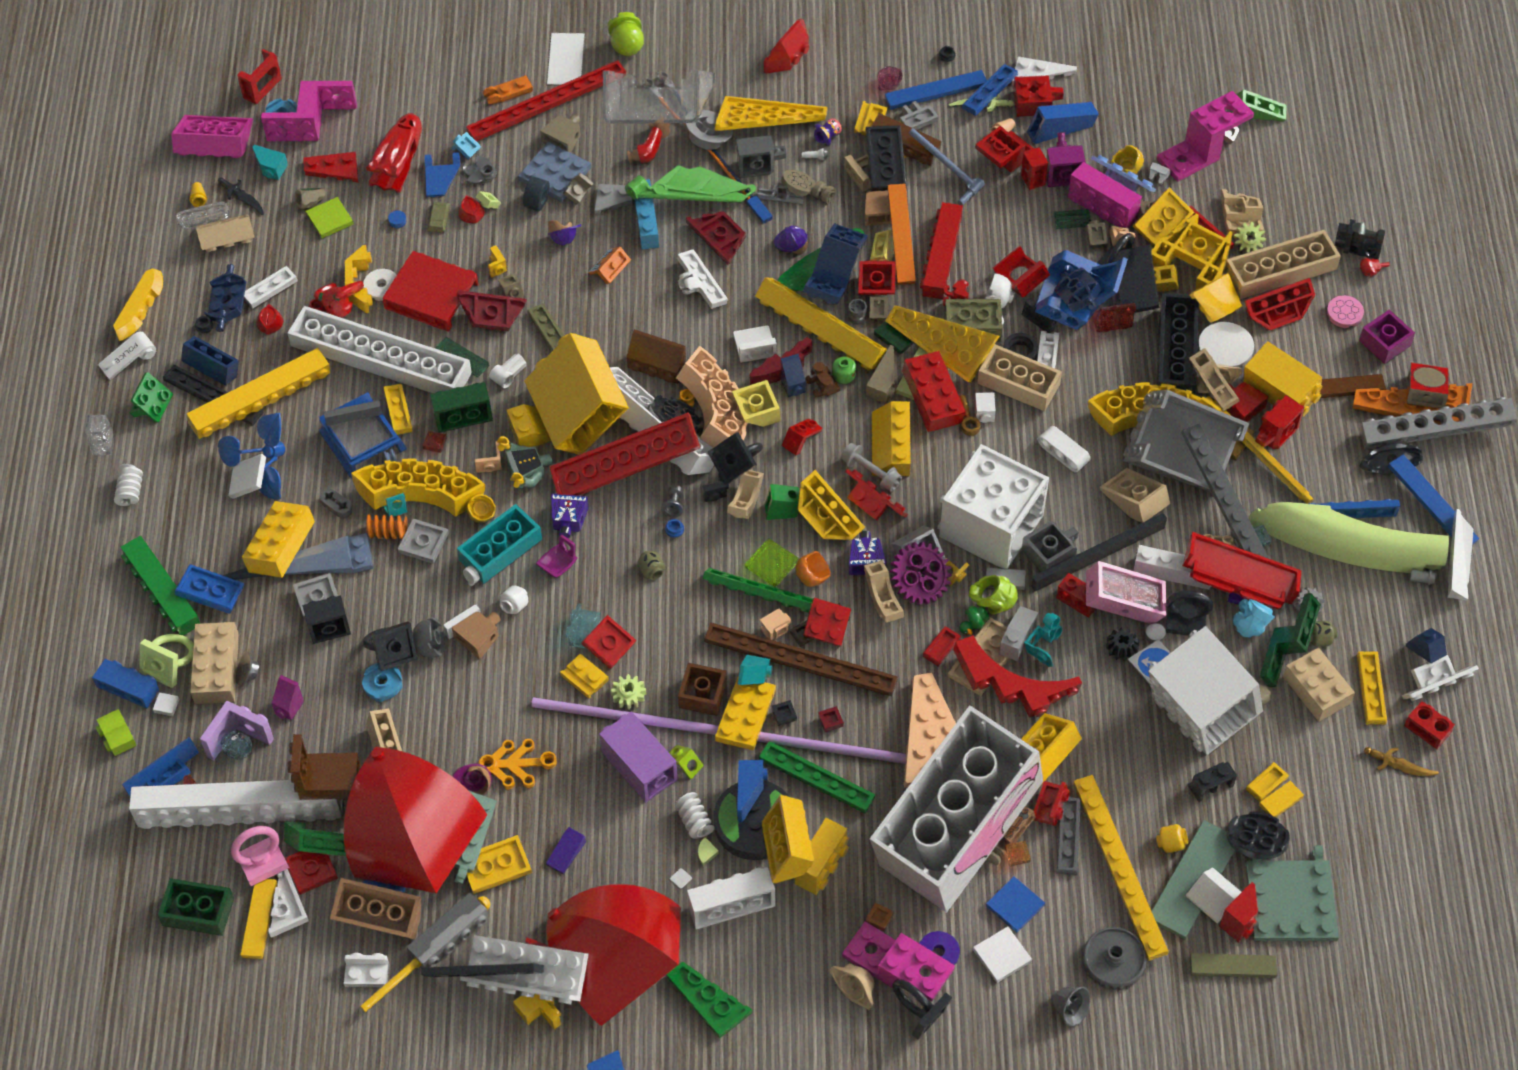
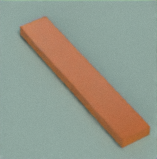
(901, 234)

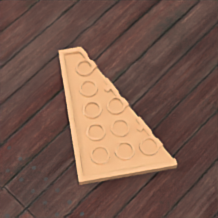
(928, 724)

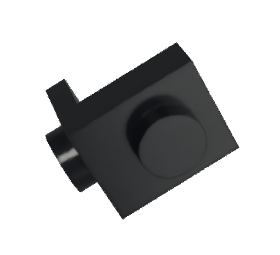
(715, 490)

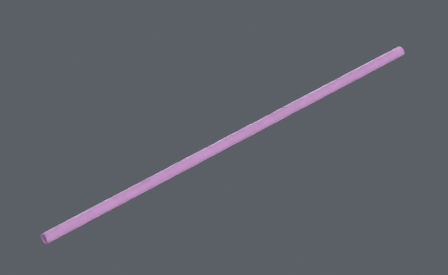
(712, 729)

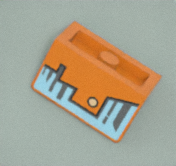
(610, 264)

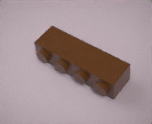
(911, 146)

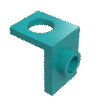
(395, 508)

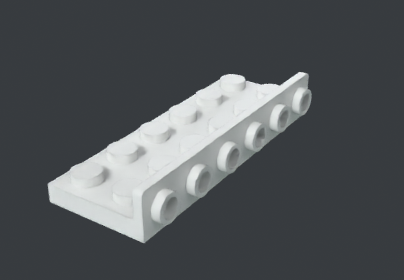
(562, 969)

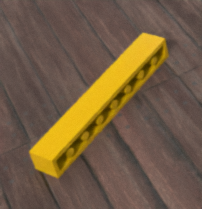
(821, 323)
(258, 393)

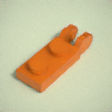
(508, 90)

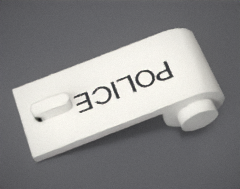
(126, 353)

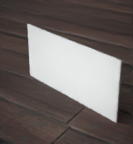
(565, 57)

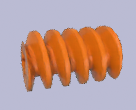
(386, 527)

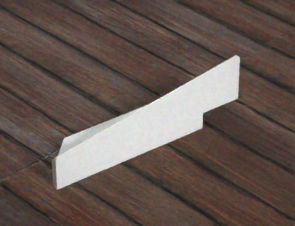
(1460, 557)

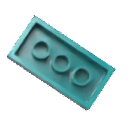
(500, 543)

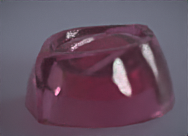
(889, 78)

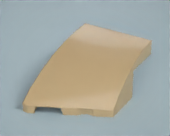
(1240, 209)

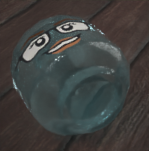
(236, 745)

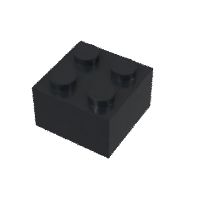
(326, 619)

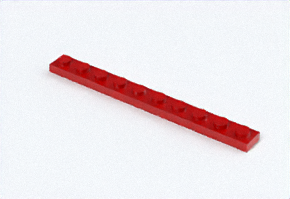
(541, 102)

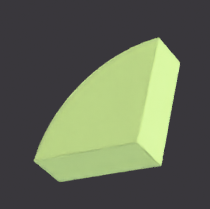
(706, 851)

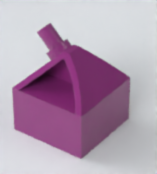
(1063, 161)

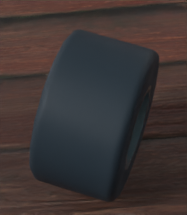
(536, 193)

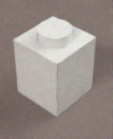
(985, 407)

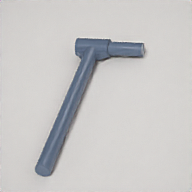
(973, 186)

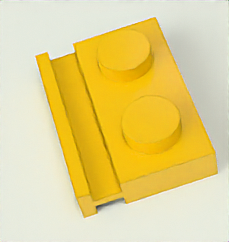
(867, 116)
(584, 676)

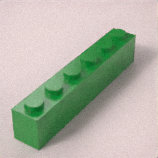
(160, 586)

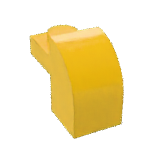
(532, 1008)

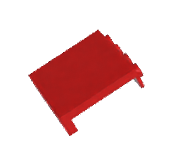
(428, 290)

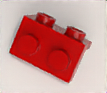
(1050, 803)

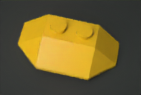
(826, 510)

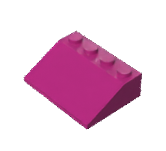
(211, 136)

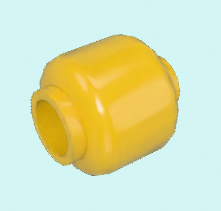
(1172, 838)

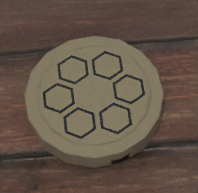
(798, 182)

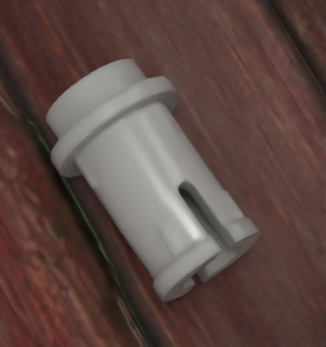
(1422, 576)

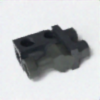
(1359, 240)

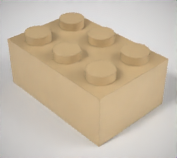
(1318, 684)

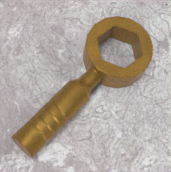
(970, 432)

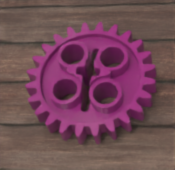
(916, 589)

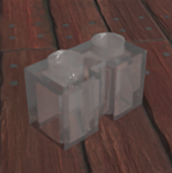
(99, 435)

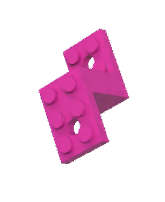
(307, 121)
(1205, 135)

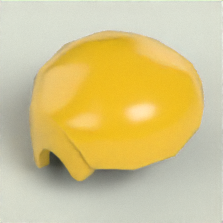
(481, 508)

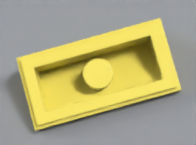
(882, 246)

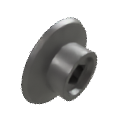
(246, 669)

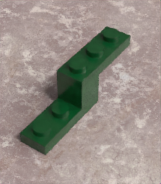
(1290, 640)

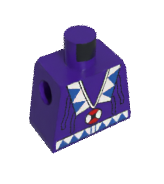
(568, 513)
(864, 552)

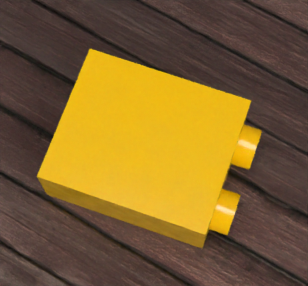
(575, 393)

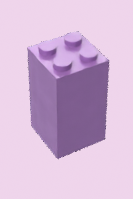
(638, 756)

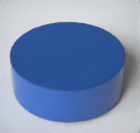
(397, 219)

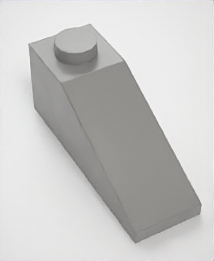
(1017, 633)

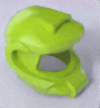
(1001, 599)

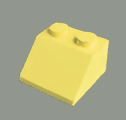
(757, 404)

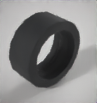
(1022, 339)

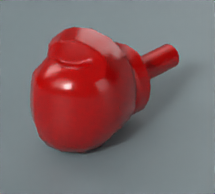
(1371, 266)

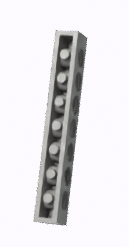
(1373, 439)

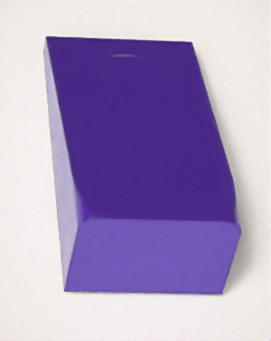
(566, 850)

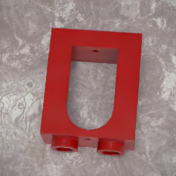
(248, 82)
(1030, 279)

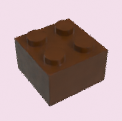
(702, 689)

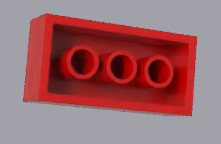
(933, 391)

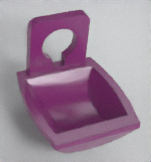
(558, 559)

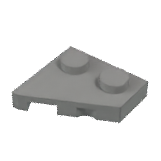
(611, 197)

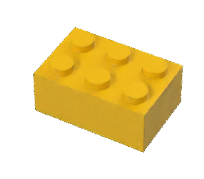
(827, 848)

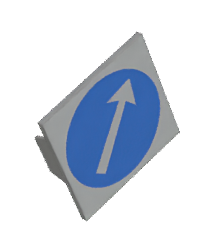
(1153, 653)

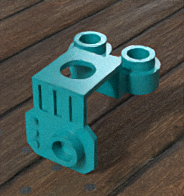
(1049, 632)

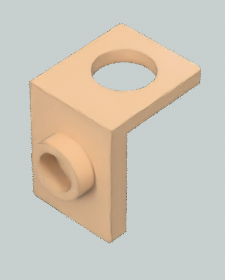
(489, 464)

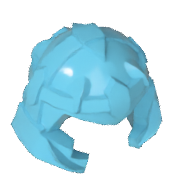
(1252, 618)

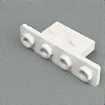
(1432, 675)

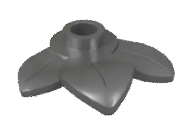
(481, 171)

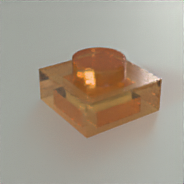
(1017, 853)

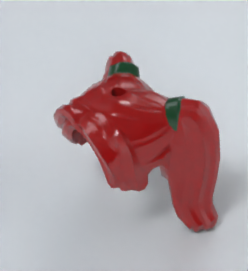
(336, 298)

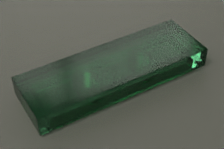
(477, 364)

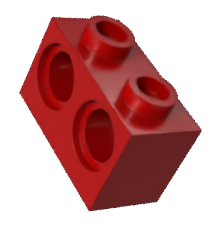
(1034, 168)
(1073, 593)
(1427, 727)

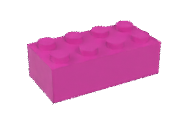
(1104, 196)

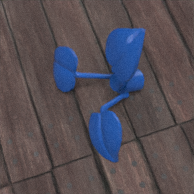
(269, 429)

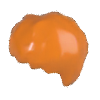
(812, 569)

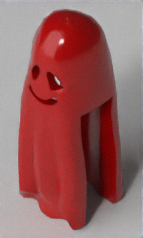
(395, 153)

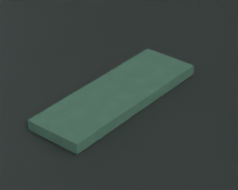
(1206, 851)

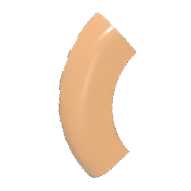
(714, 394)

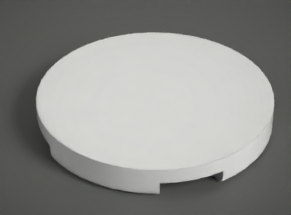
(1227, 343)

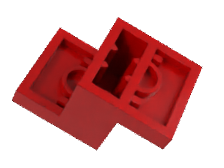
(1003, 148)

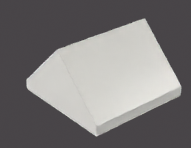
(1212, 894)

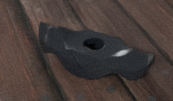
(1377, 460)

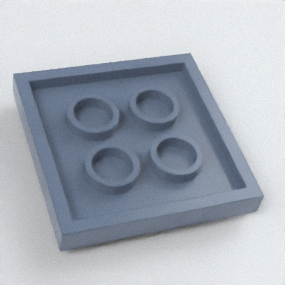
(556, 167)

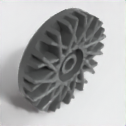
(1117, 970)

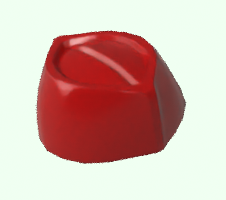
(470, 210)
(269, 320)

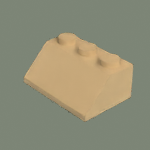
(225, 232)

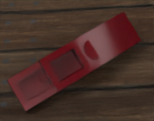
(771, 367)

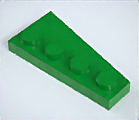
(712, 1004)

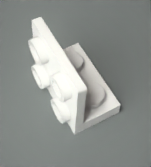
(754, 343)

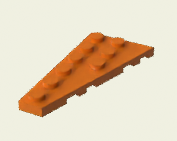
(1394, 401)

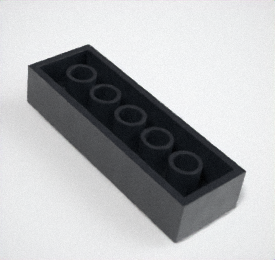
(1177, 341)

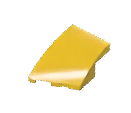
(1217, 298)

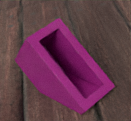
(287, 698)

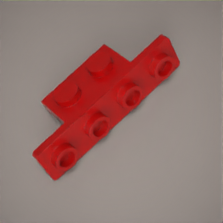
(870, 499)

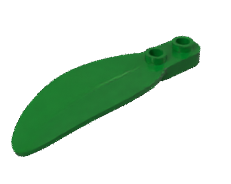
(800, 272)

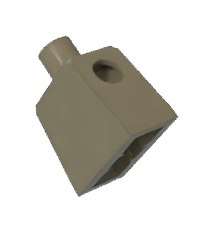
(562, 132)

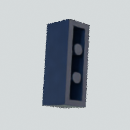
(209, 360)

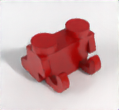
(959, 291)

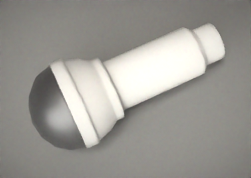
(821, 154)

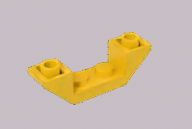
(358, 262)

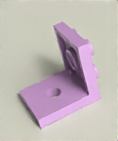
(232, 718)

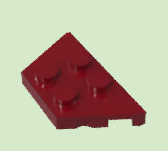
(719, 234)
(490, 310)

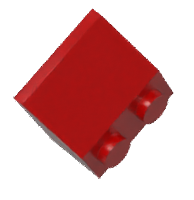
(877, 277)
(1241, 914)

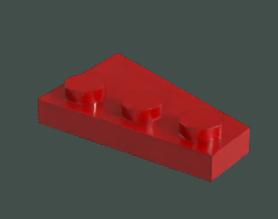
(334, 165)

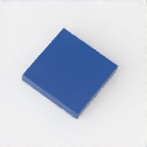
(1015, 904)

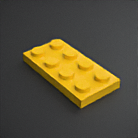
(745, 714)

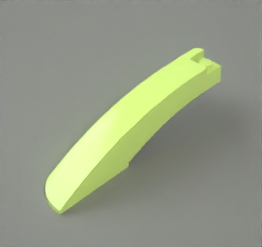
(1351, 540)

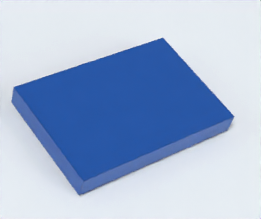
(209, 589)

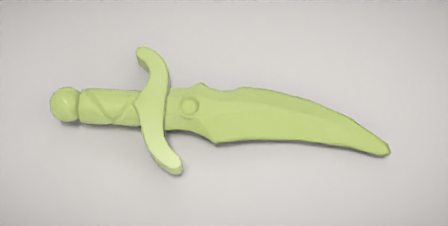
(1002, 103)

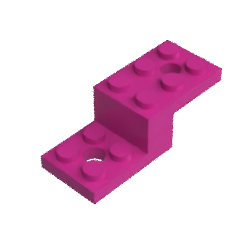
(898, 960)

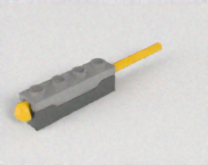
(439, 940)

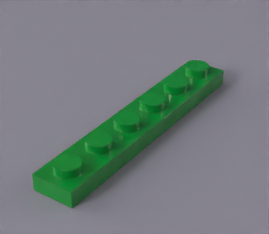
(755, 588)
(817, 777)

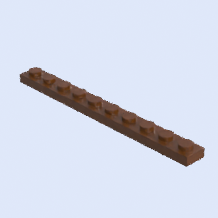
(801, 659)

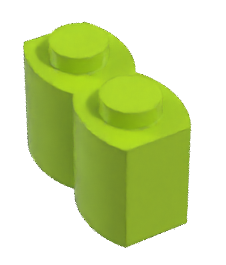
(116, 733)

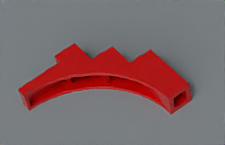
(1008, 686)

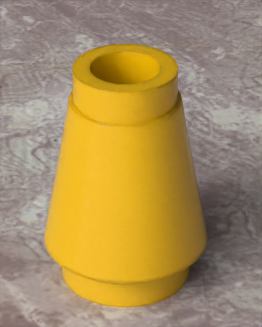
(197, 195)

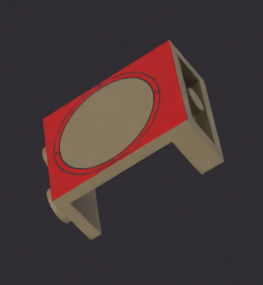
(1427, 385)

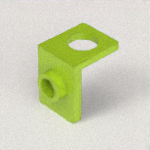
(683, 756)

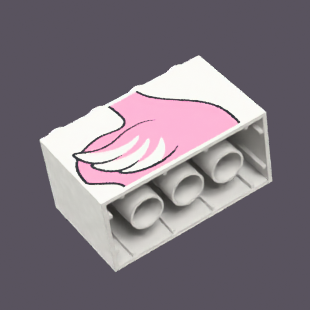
(957, 808)

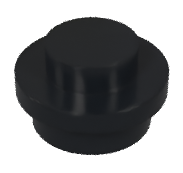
(947, 54)
(204, 324)

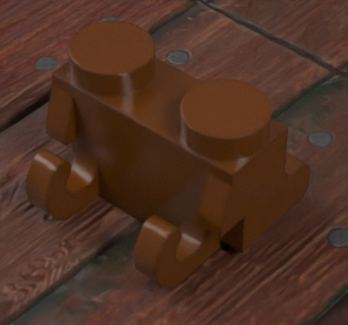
(823, 380)

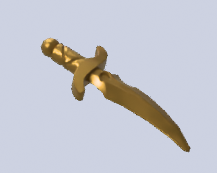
(1398, 763)

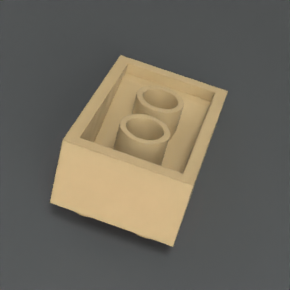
(1136, 494)

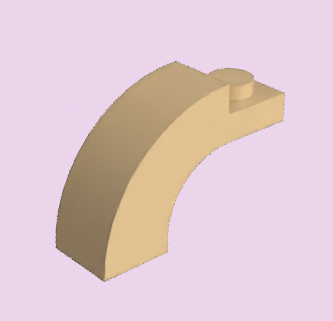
(1213, 379)
(746, 495)
(882, 592)

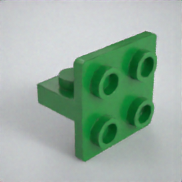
(150, 398)

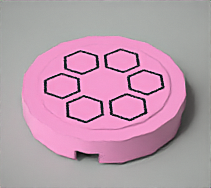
(1345, 311)

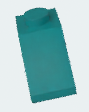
(270, 162)
(754, 670)

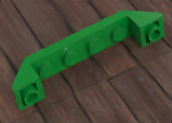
(312, 840)

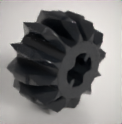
(1122, 644)

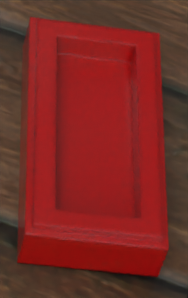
(941, 646)

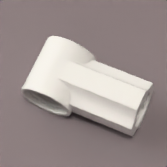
(505, 374)

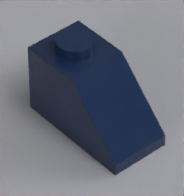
(792, 375)
(1428, 645)

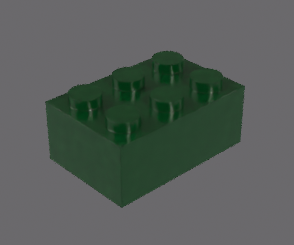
(461, 407)
(196, 907)

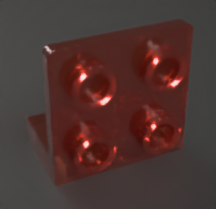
(1114, 317)

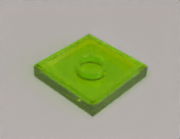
(771, 562)

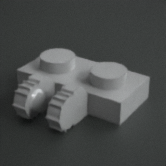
(920, 117)

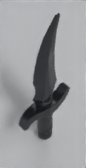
(241, 194)

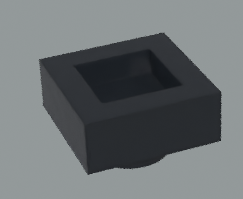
(784, 713)

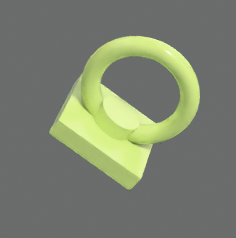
(161, 662)

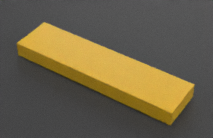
(1372, 688)
(258, 919)

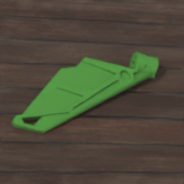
(690, 184)

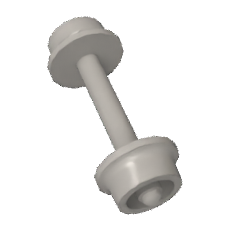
(852, 454)

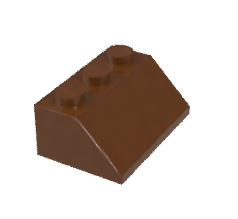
(656, 356)

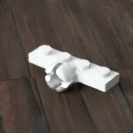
(699, 280)

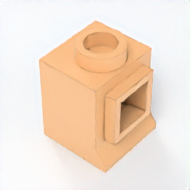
(775, 624)

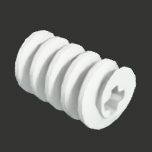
(128, 485)
(693, 816)

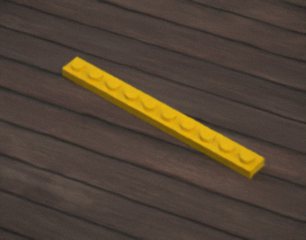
(1121, 868)

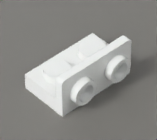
(366, 970)

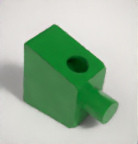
(781, 502)

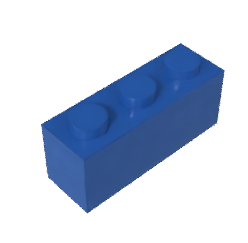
(126, 683)

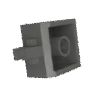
(757, 156)
(1049, 545)

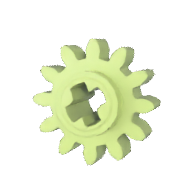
(1244, 233)
(628, 691)

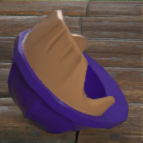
(562, 234)
(792, 240)

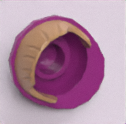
(474, 778)

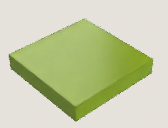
(329, 217)

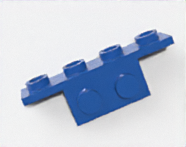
(166, 769)

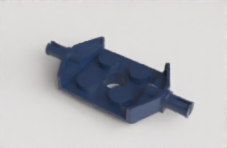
(224, 288)
(1078, 289)

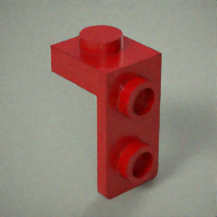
(798, 433)

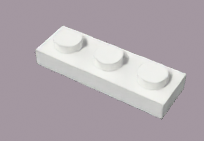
(269, 287)

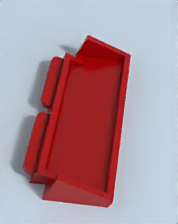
(1241, 572)

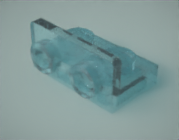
(582, 625)

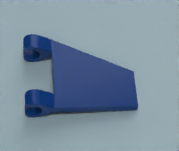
(441, 176)

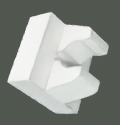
(1160, 170)

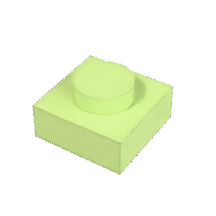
(488, 200)

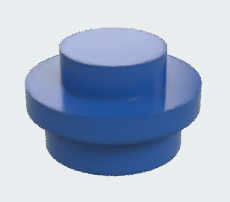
(674, 528)

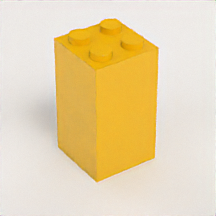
(1282, 375)

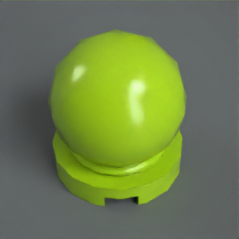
(626, 34)

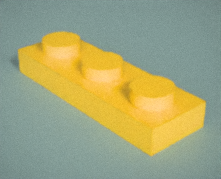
(397, 409)

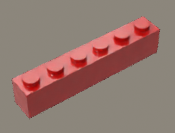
(942, 250)

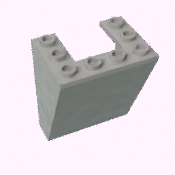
(1162, 448)

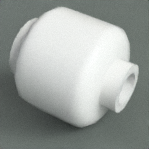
(513, 600)

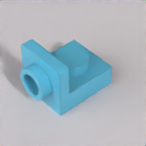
(466, 145)

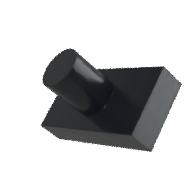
(1041, 321)

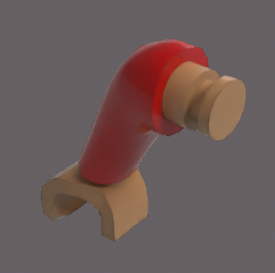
(647, 151)

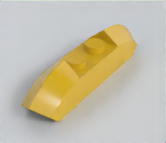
(138, 304)

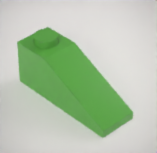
(1263, 107)

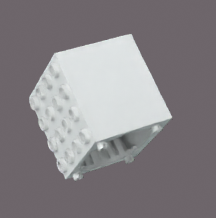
(993, 506)
(1205, 690)

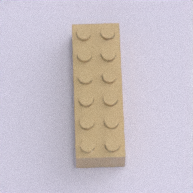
(1282, 264)

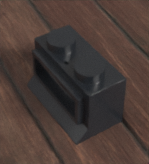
(1211, 778)

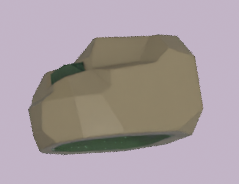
(308, 197)

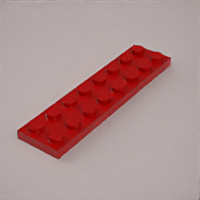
(625, 456)

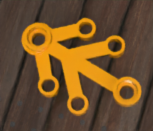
(514, 763)

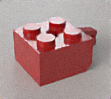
(1034, 92)
(1280, 423)

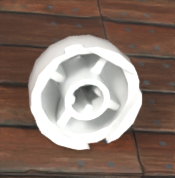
(1000, 289)

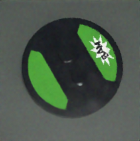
(746, 837)

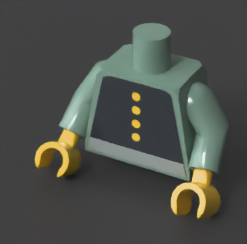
(524, 463)

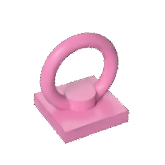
(262, 858)

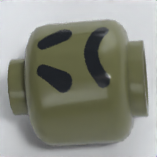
(651, 565)
(1323, 634)

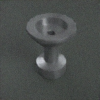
(672, 507)

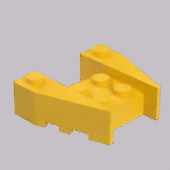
(1197, 247)

